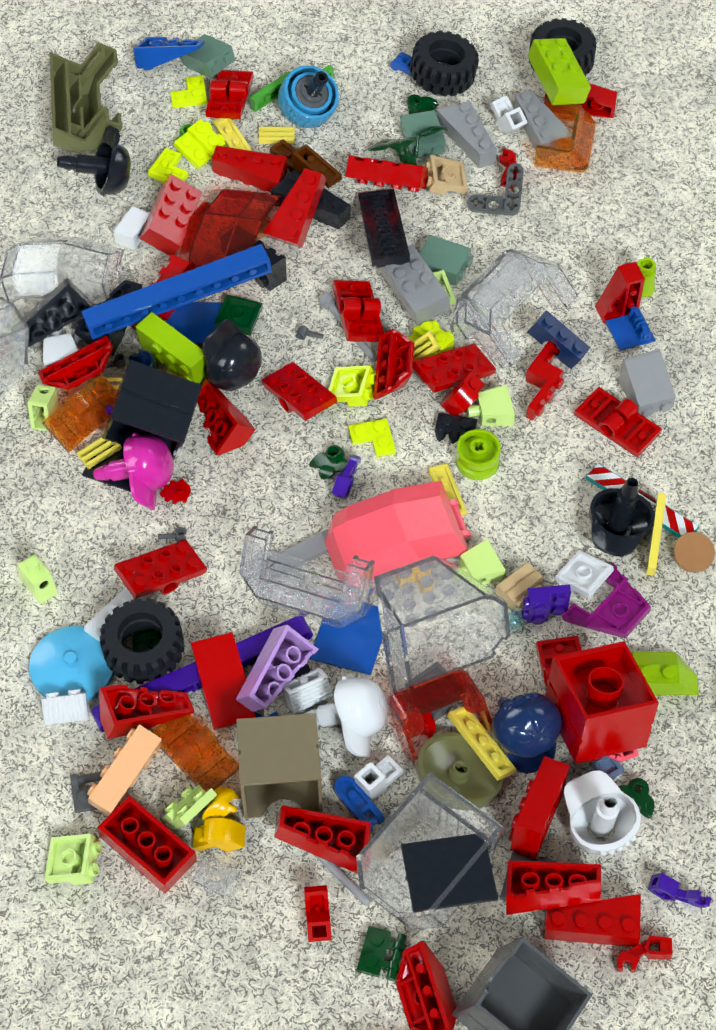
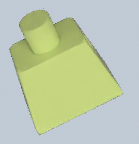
(42, 398)
(493, 407)
(483, 563)
(32, 574)

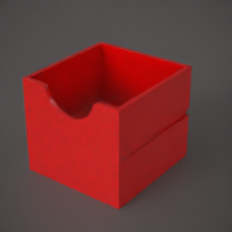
(601, 701)

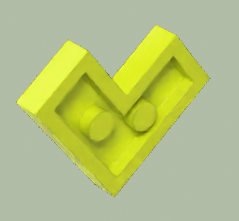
(193, 96)
(166, 165)
(375, 431)

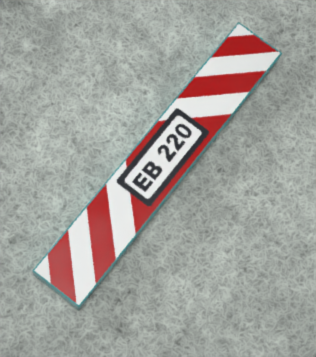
(672, 521)

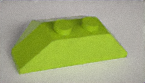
(667, 673)

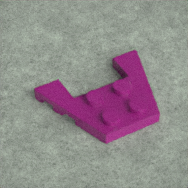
(617, 613)

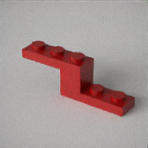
(545, 376)

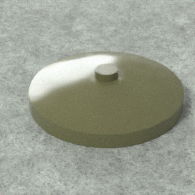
(458, 766)

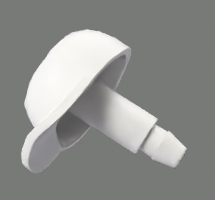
(360, 710)
(599, 801)

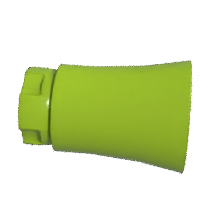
(648, 269)

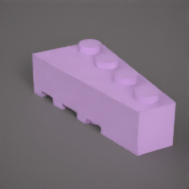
(276, 665)

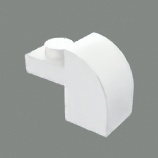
(507, 117)
(376, 778)

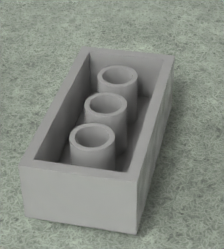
(417, 288)

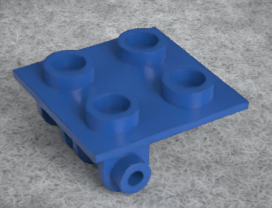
(630, 330)

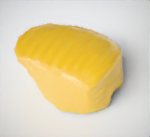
(220, 806)

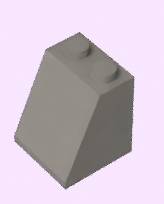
(647, 382)

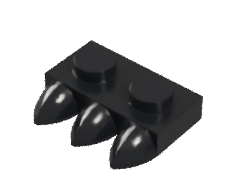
(453, 426)

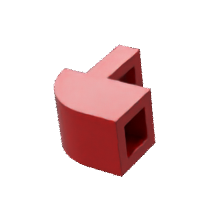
(463, 395)
(317, 913)

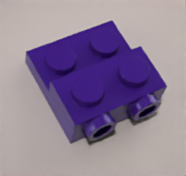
(544, 601)

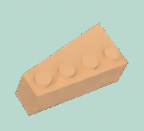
(124, 770)

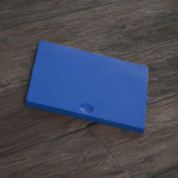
(195, 320)
(352, 646)

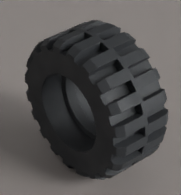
(577, 36)
(439, 77)
(137, 617)

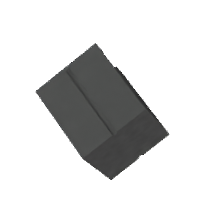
(522, 992)

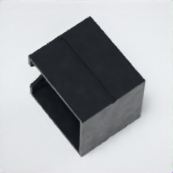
(152, 405)

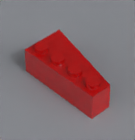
(250, 167)
(387, 172)
(297, 210)
(550, 885)

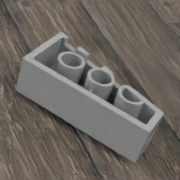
(542, 125)
(468, 133)

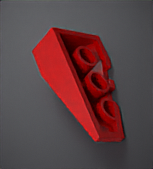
(225, 421)
(128, 707)

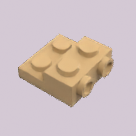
(445, 175)

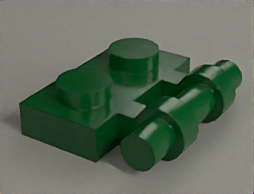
(374, 952)

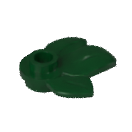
(420, 104)
(329, 462)
(643, 799)

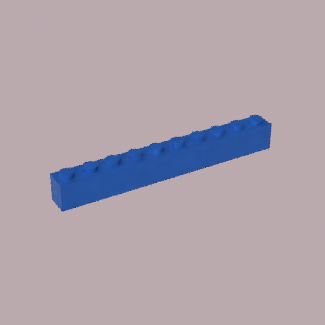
(176, 291)

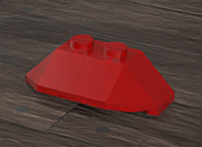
(393, 363)
(78, 366)
(425, 990)

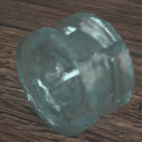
(515, 620)

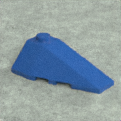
(159, 50)

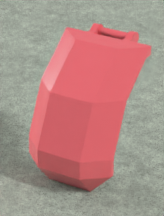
(398, 529)

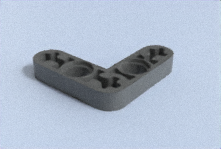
(504, 202)

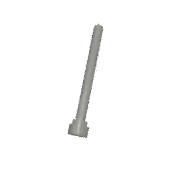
(328, 301)
(346, 881)

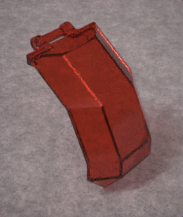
(225, 225)

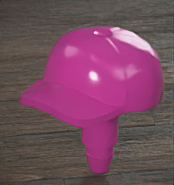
(145, 464)

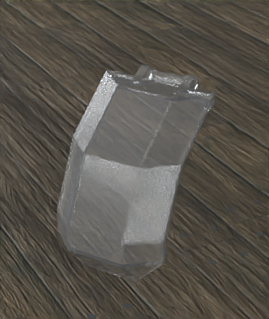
(42, 264)

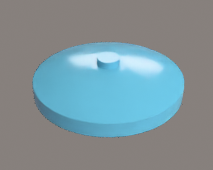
(69, 661)

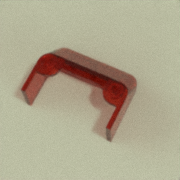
(413, 701)

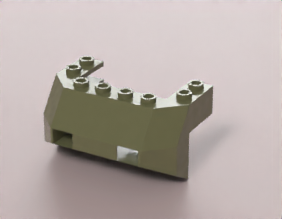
(76, 99)

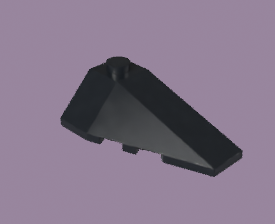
(116, 336)

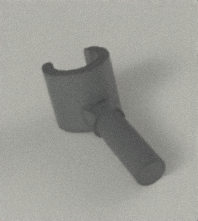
(303, 331)
(119, 364)
(176, 536)

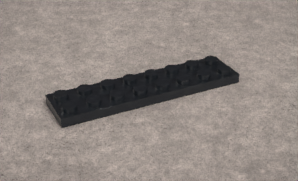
(383, 228)

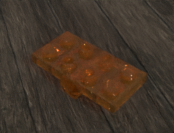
(81, 413)
(196, 752)

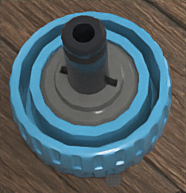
(308, 96)

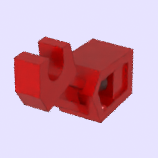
(507, 161)
(634, 954)

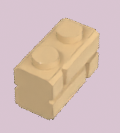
(515, 585)

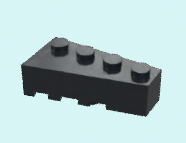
(330, 209)
(278, 267)
(56, 311)

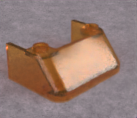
(568, 153)

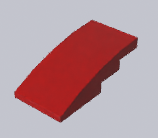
(221, 679)

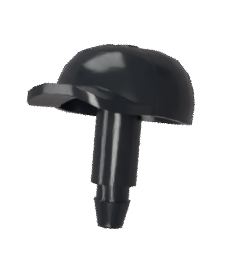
(109, 166)
(230, 357)
(621, 509)

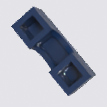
(551, 329)

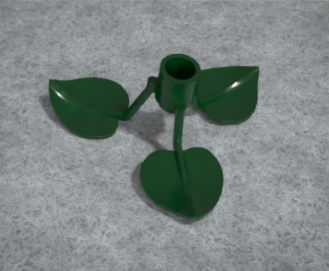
(401, 144)

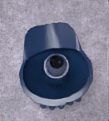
(527, 730)

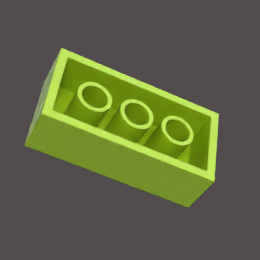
(559, 71)
(172, 349)

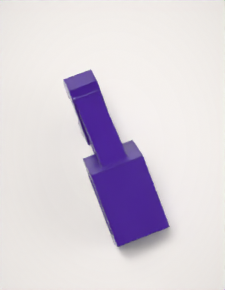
(345, 480)
(668, 889)

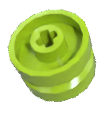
(478, 454)

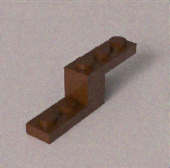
(306, 158)

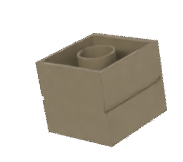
(279, 762)

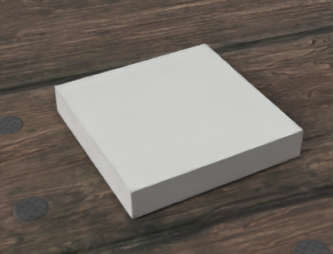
(584, 573)

